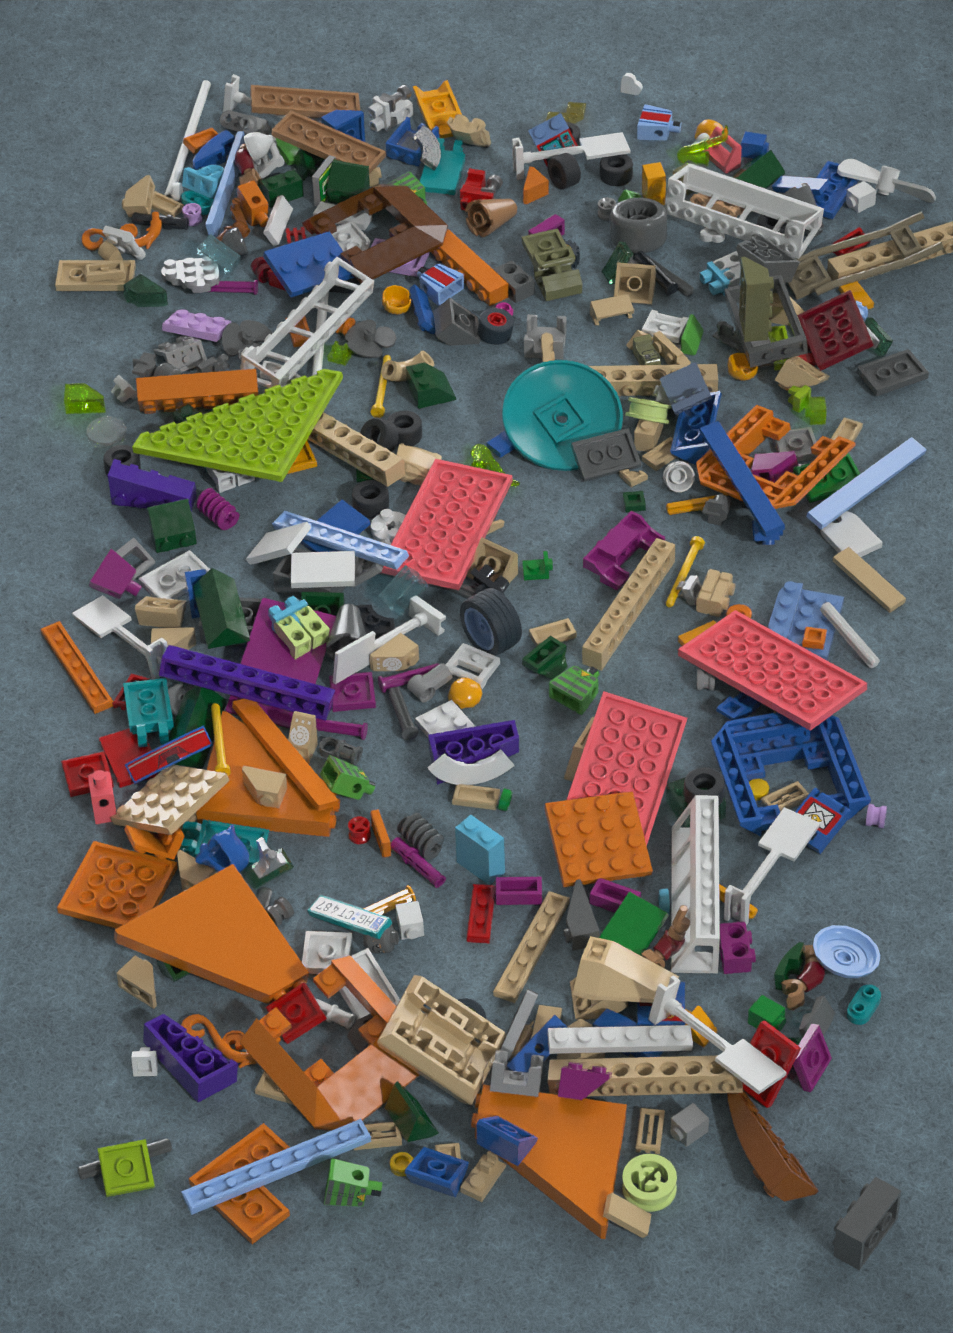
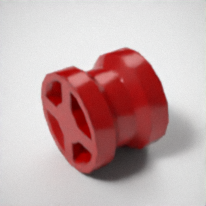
(359, 830)

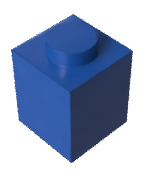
(753, 145)

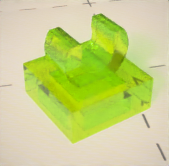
(340, 354)

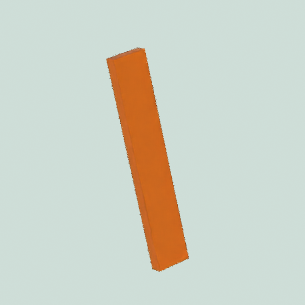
(77, 667)

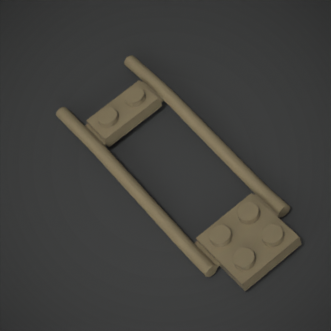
(813, 277)

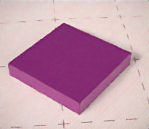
(354, 692)
(812, 1058)

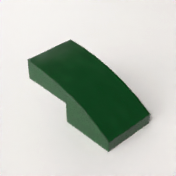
(790, 964)

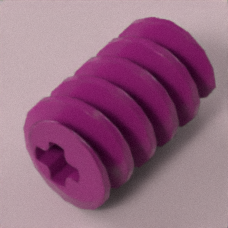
(217, 509)

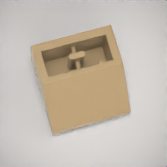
(592, 1008)

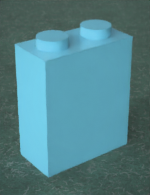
(480, 849)

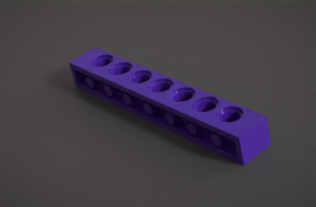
(246, 682)

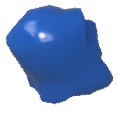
(224, 851)

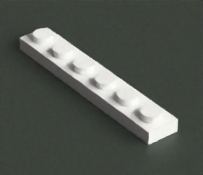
(620, 1039)

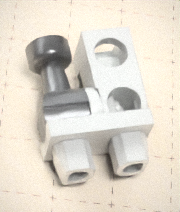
(390, 109)

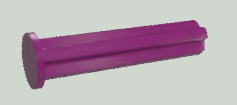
(236, 287)
(402, 678)
(342, 728)

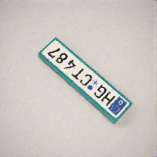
(349, 916)

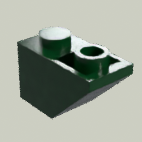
(306, 163)

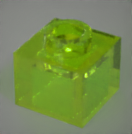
(816, 410)

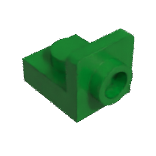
(537, 569)

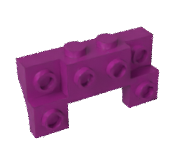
(618, 547)

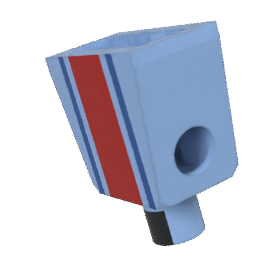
(656, 124)
(440, 282)

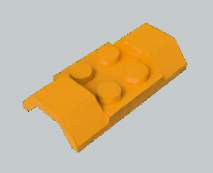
(438, 107)

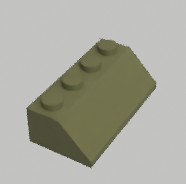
(755, 300)

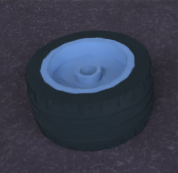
(490, 622)

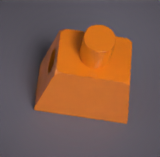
(253, 204)

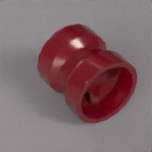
(260, 269)

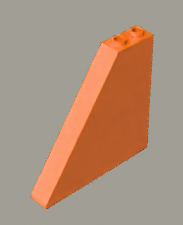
(236, 805)
(220, 936)
(574, 1149)

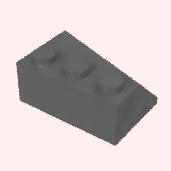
(770, 256)

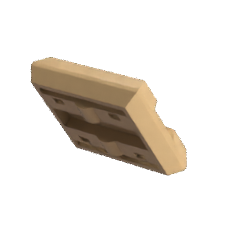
(441, 1039)

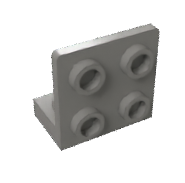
(183, 353)

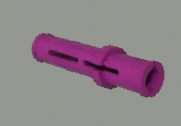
(411, 856)

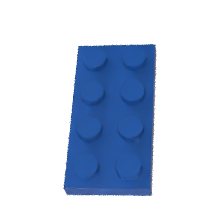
(836, 192)

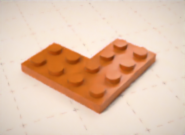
(257, 1210)

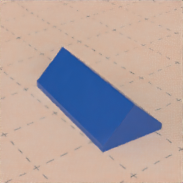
(687, 439)

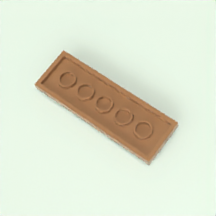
(302, 101)
(326, 141)

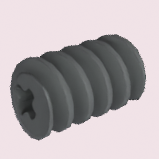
(421, 835)

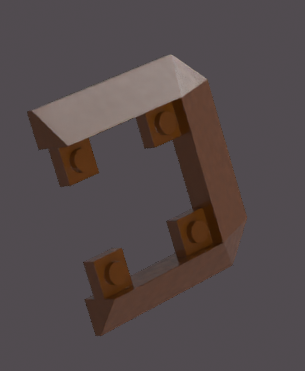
(417, 234)

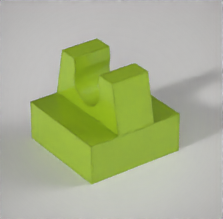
(799, 397)

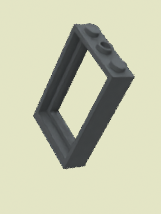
(776, 350)

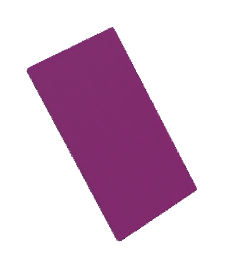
(271, 654)

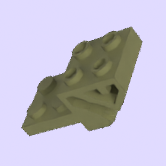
(552, 264)

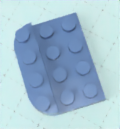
(801, 609)

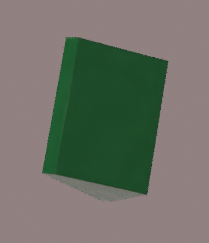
(324, 601)
(409, 1115)

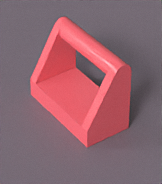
(723, 158)

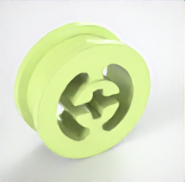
(648, 410)
(647, 1173)

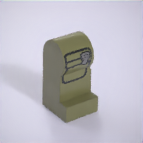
(645, 351)

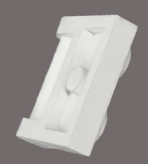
(265, 165)
(123, 241)
(669, 325)
(474, 660)

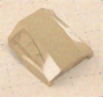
(470, 132)
(416, 462)

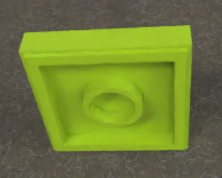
(126, 1168)

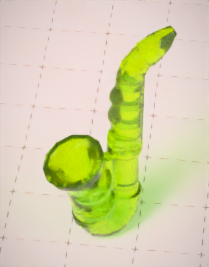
(694, 152)
(482, 457)

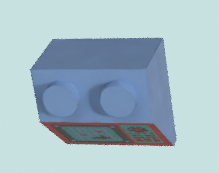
(552, 135)

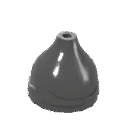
(235, 241)

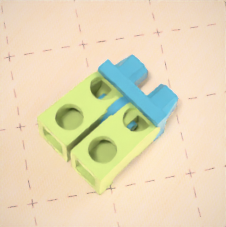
(298, 626)

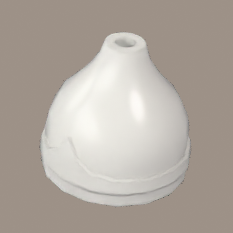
(258, 144)
(678, 476)

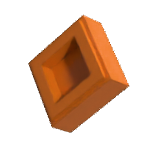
(814, 638)

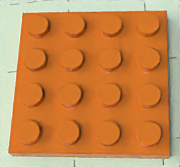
(598, 838)
(116, 885)

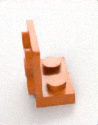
(159, 844)

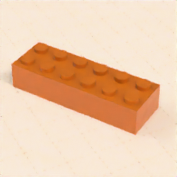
(195, 389)

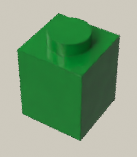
(767, 1010)

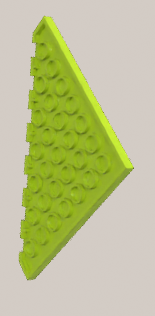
(252, 436)

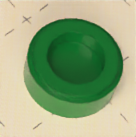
(505, 800)

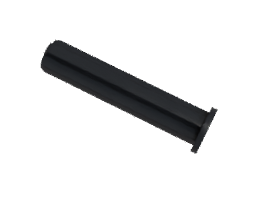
(661, 278)

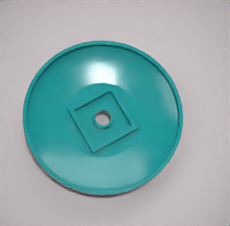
(554, 391)

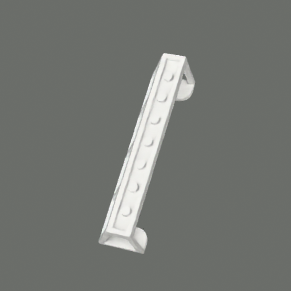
(753, 198)
(253, 356)
(697, 884)

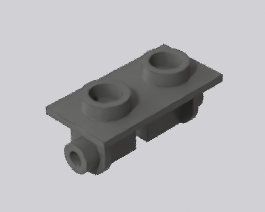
(728, 336)

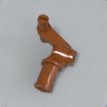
(238, 216)

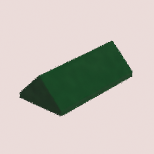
(761, 170)
(220, 610)
(192, 714)

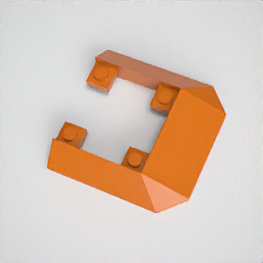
(789, 488)
(358, 1087)

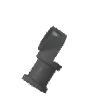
(341, 750)

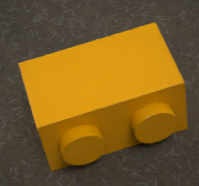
(654, 182)

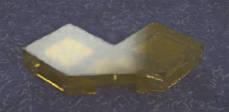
(574, 113)

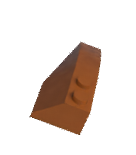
(771, 1161)

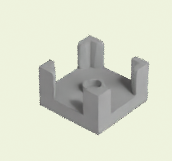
(532, 340)
(514, 1081)

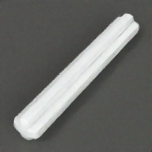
(849, 635)

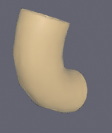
(397, 370)

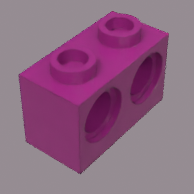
(735, 948)

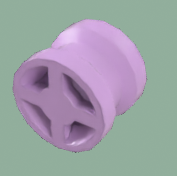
(193, 212)
(876, 815)

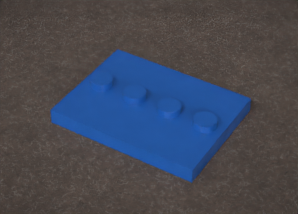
(302, 263)

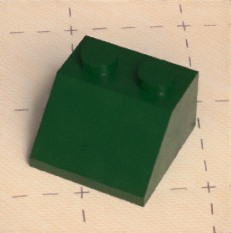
(347, 181)
(286, 184)
(428, 385)
(172, 526)

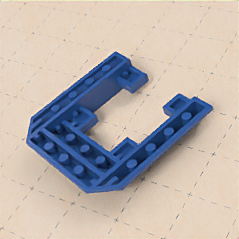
(767, 739)

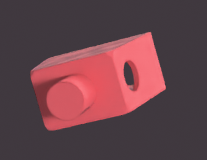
(101, 788)

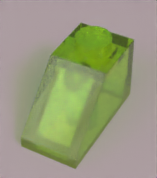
(82, 398)

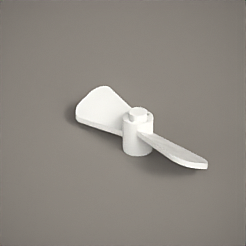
(885, 180)

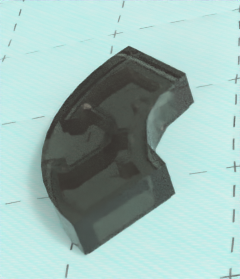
(429, 147)

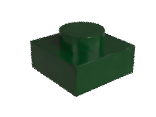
(634, 501)

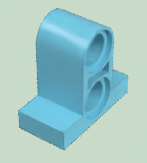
(203, 181)

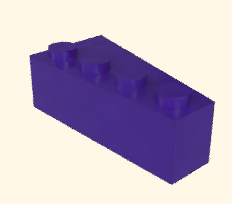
(147, 489)
(474, 743)
(188, 1058)

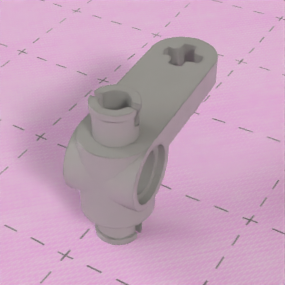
(244, 123)

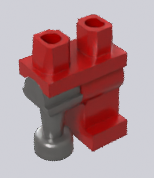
(475, 187)

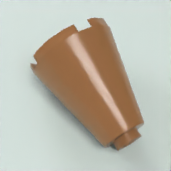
(489, 215)

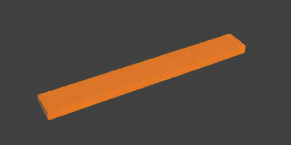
(285, 754)

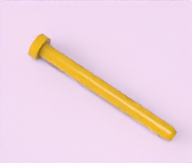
(378, 410)
(696, 544)
(219, 742)

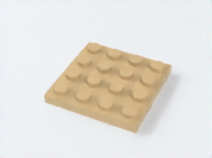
(169, 799)

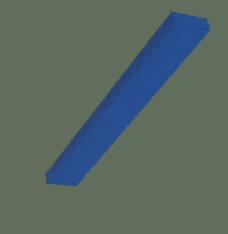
(742, 479)

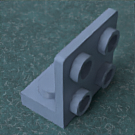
(685, 388)

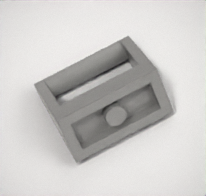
(133, 547)

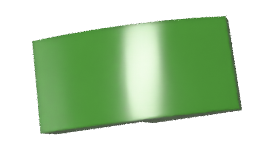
(287, 151)

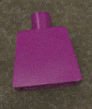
(115, 577)

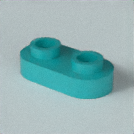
(193, 197)
(864, 1002)

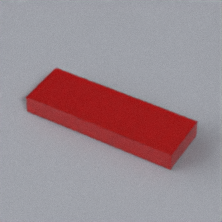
(481, 913)

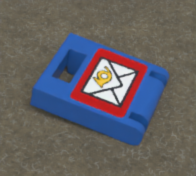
(827, 813)

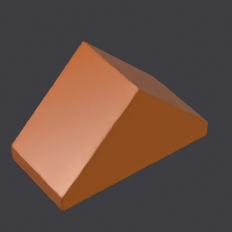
(535, 186)

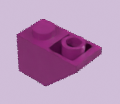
(774, 465)
(580, 1082)

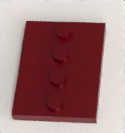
(835, 330)

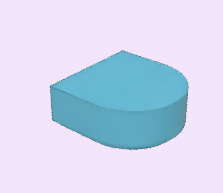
(664, 902)

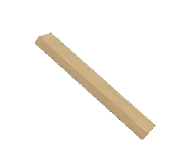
(531, 947)

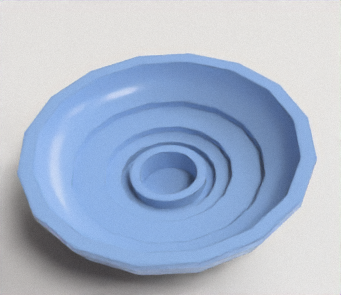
(846, 951)

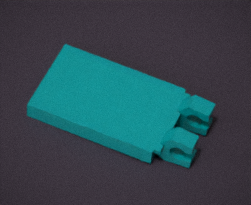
(448, 172)
(148, 709)
(204, 832)

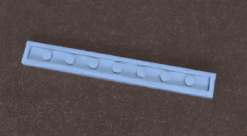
(224, 189)
(866, 483)
(345, 541)
(276, 1166)

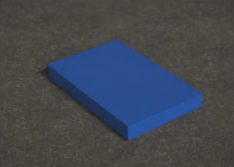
(342, 517)

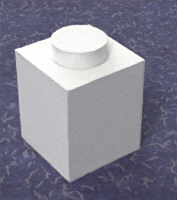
(860, 197)
(409, 920)

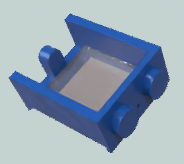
(403, 147)

